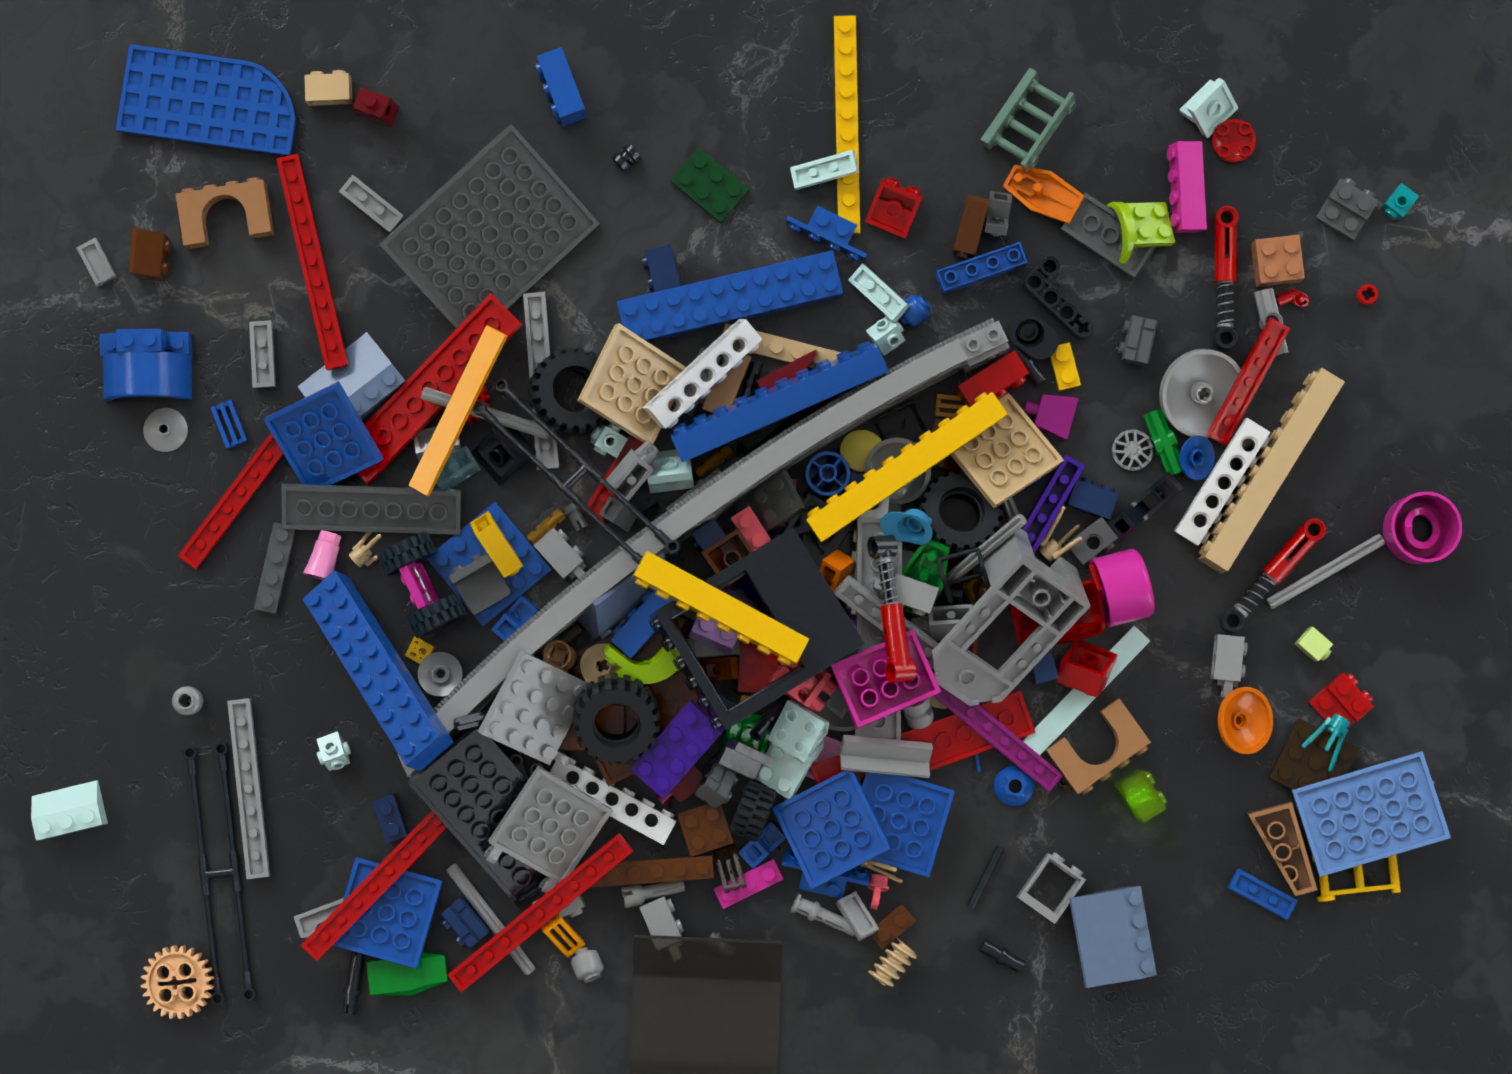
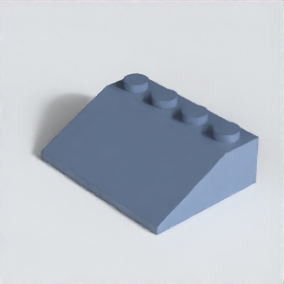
(367, 379)
(613, 607)
(1112, 936)

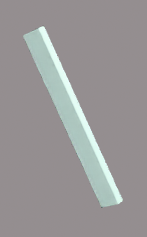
(1076, 701)

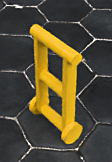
(1327, 895)

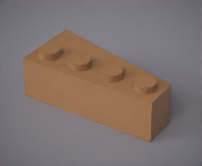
(1284, 841)

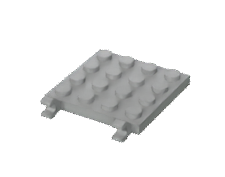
(534, 709)
(548, 827)

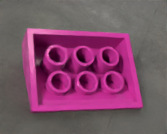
(868, 691)

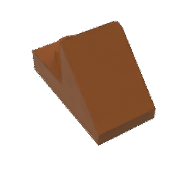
(721, 668)

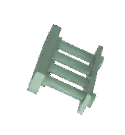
(1018, 101)

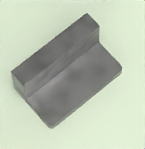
(743, 758)

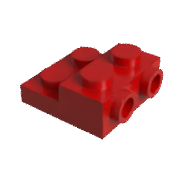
(894, 207)
(1342, 698)

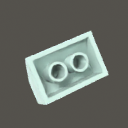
(67, 810)

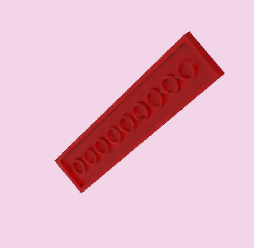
(405, 411)
(951, 736)

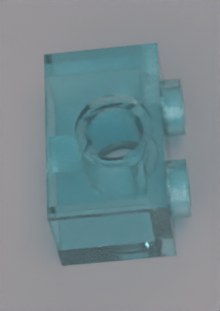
(457, 468)

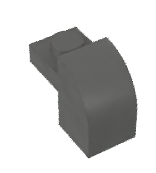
(998, 213)

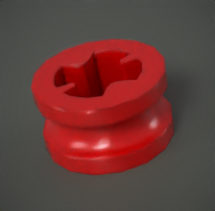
(1374, 291)

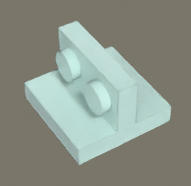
(1210, 106)
(670, 473)

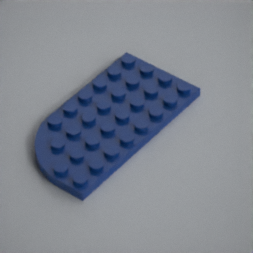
(205, 101)

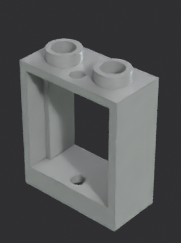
(1039, 907)

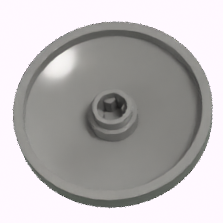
(1196, 389)

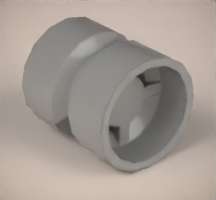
(919, 714)

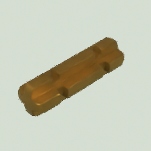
(714, 461)
(544, 527)

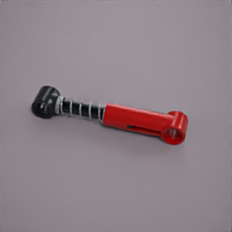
(1225, 275)
(1274, 573)
(899, 664)

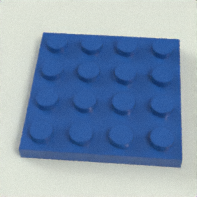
(323, 437)
(463, 547)
(911, 817)
(831, 828)
(397, 922)

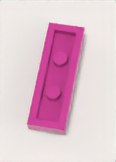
(755, 879)

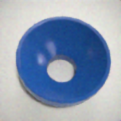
(1001, 786)

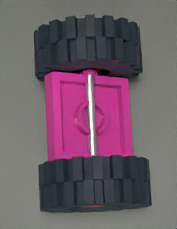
(406, 559)

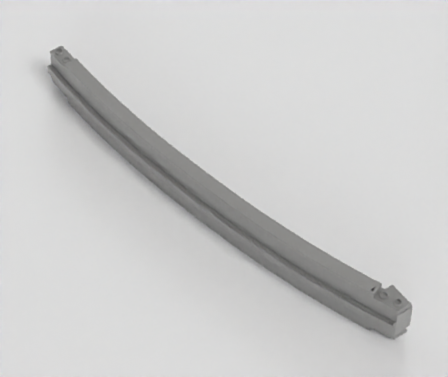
(962, 351)

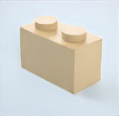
(328, 88)

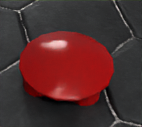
(1234, 140)

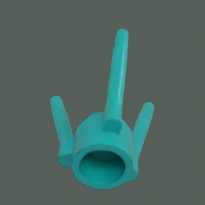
(1338, 728)

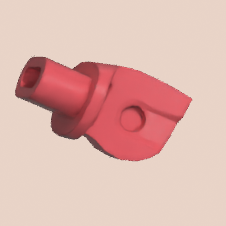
(878, 884)

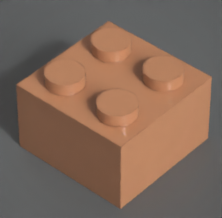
(1277, 260)

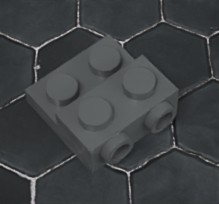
(1347, 208)

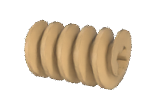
(893, 963)

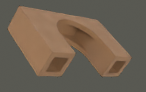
(195, 204)
(1129, 741)

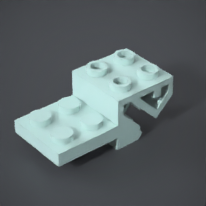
(794, 747)

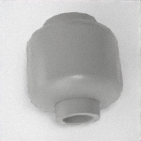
(180, 700)
(587, 965)

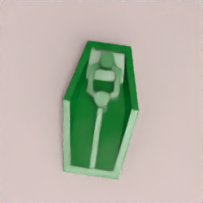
(924, 567)
(397, 979)

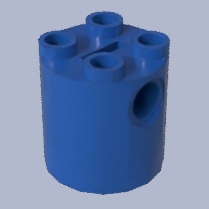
(827, 475)

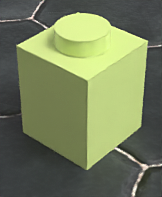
(1314, 644)

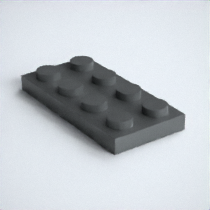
(1101, 232)

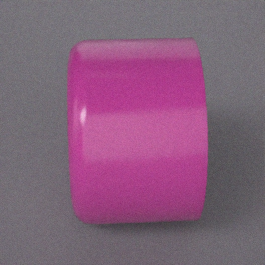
(1445, 525)
(1124, 587)

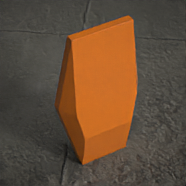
(1044, 193)

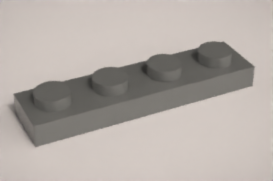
(275, 569)

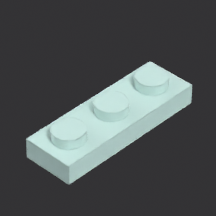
(824, 169)
(879, 293)

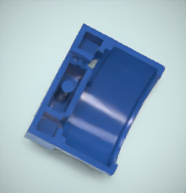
(144, 366)

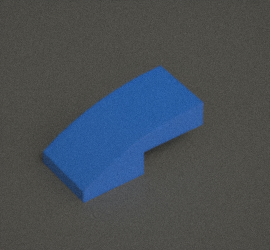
(515, 617)
(756, 851)

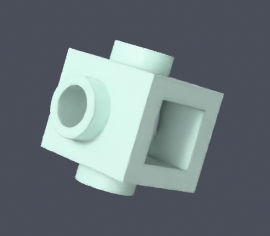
(886, 335)
(613, 444)
(333, 751)

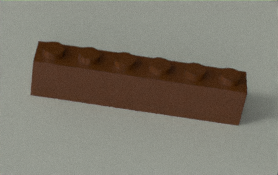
(658, 871)

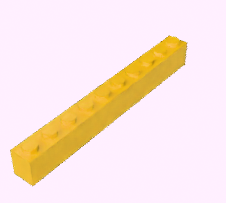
(906, 467)

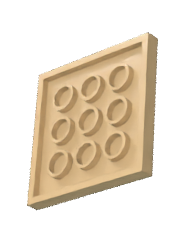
(626, 379)
(1007, 455)

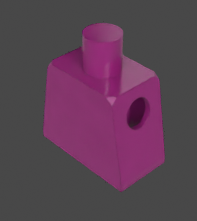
(1053, 414)

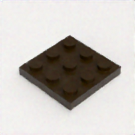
(1309, 765)

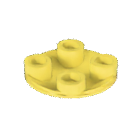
(857, 447)

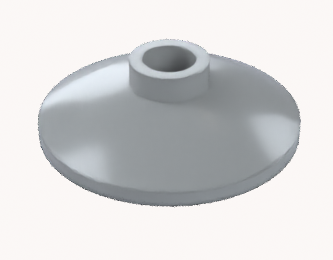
(176, 432)
(428, 673)

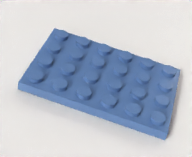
(1371, 814)

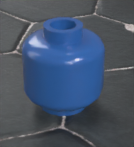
(917, 311)

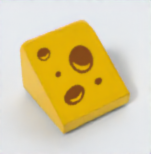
(419, 650)

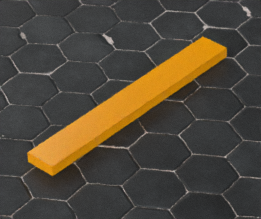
(458, 410)

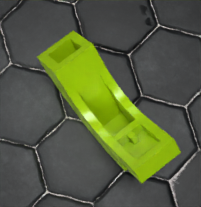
(648, 671)

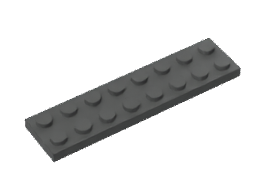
(370, 509)

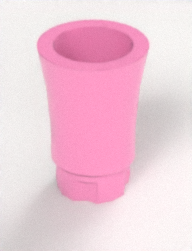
(323, 556)

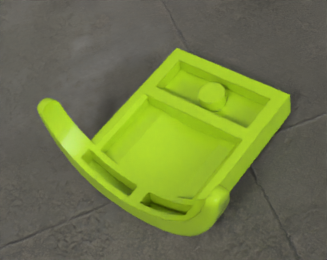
(1143, 226)

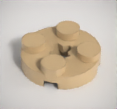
(589, 660)

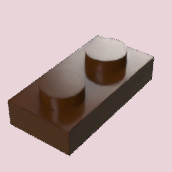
(892, 926)

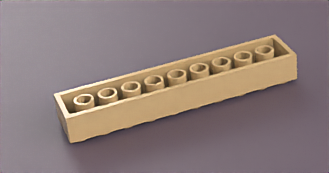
(1270, 472)

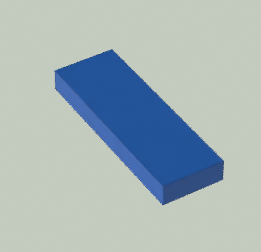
(1262, 894)

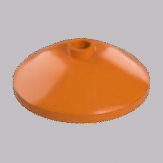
(1245, 720)

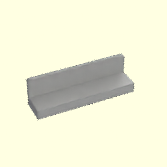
(885, 756)

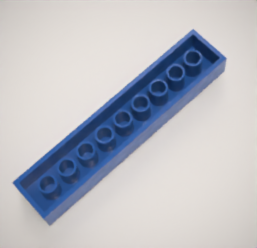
(732, 297)
(778, 401)
(377, 671)

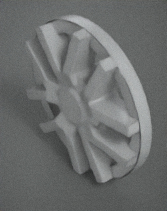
(1132, 450)

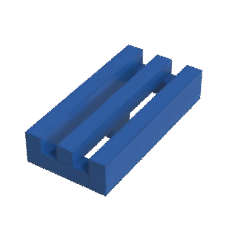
(222, 406)

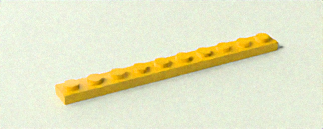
(847, 114)

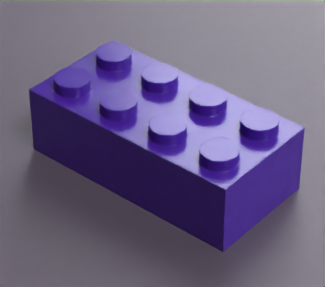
(676, 749)

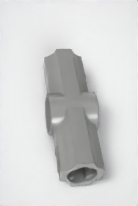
(1266, 308)

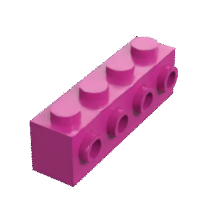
(1187, 187)

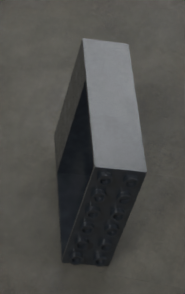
(794, 597)

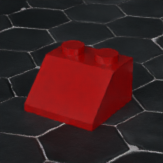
(1086, 668)

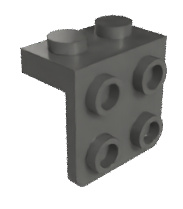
(479, 583)

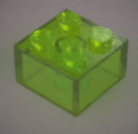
(1141, 795)

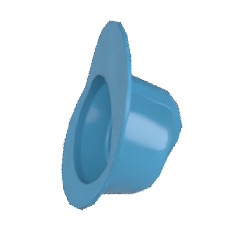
(908, 527)

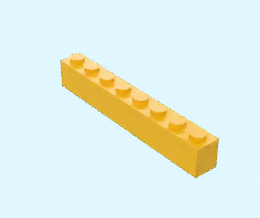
(720, 608)

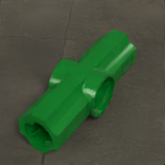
(1164, 441)

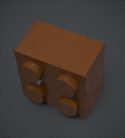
(705, 828)

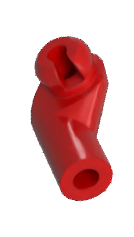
(1293, 296)

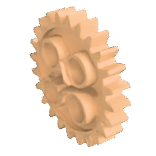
(175, 962)

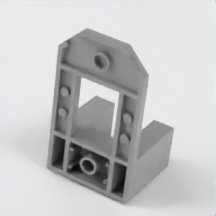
(1045, 594)

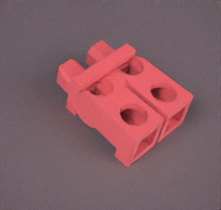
(807, 692)

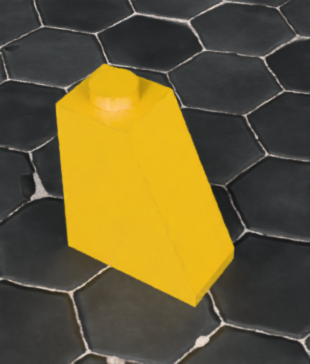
(496, 544)

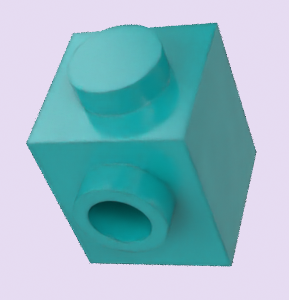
(1399, 202)

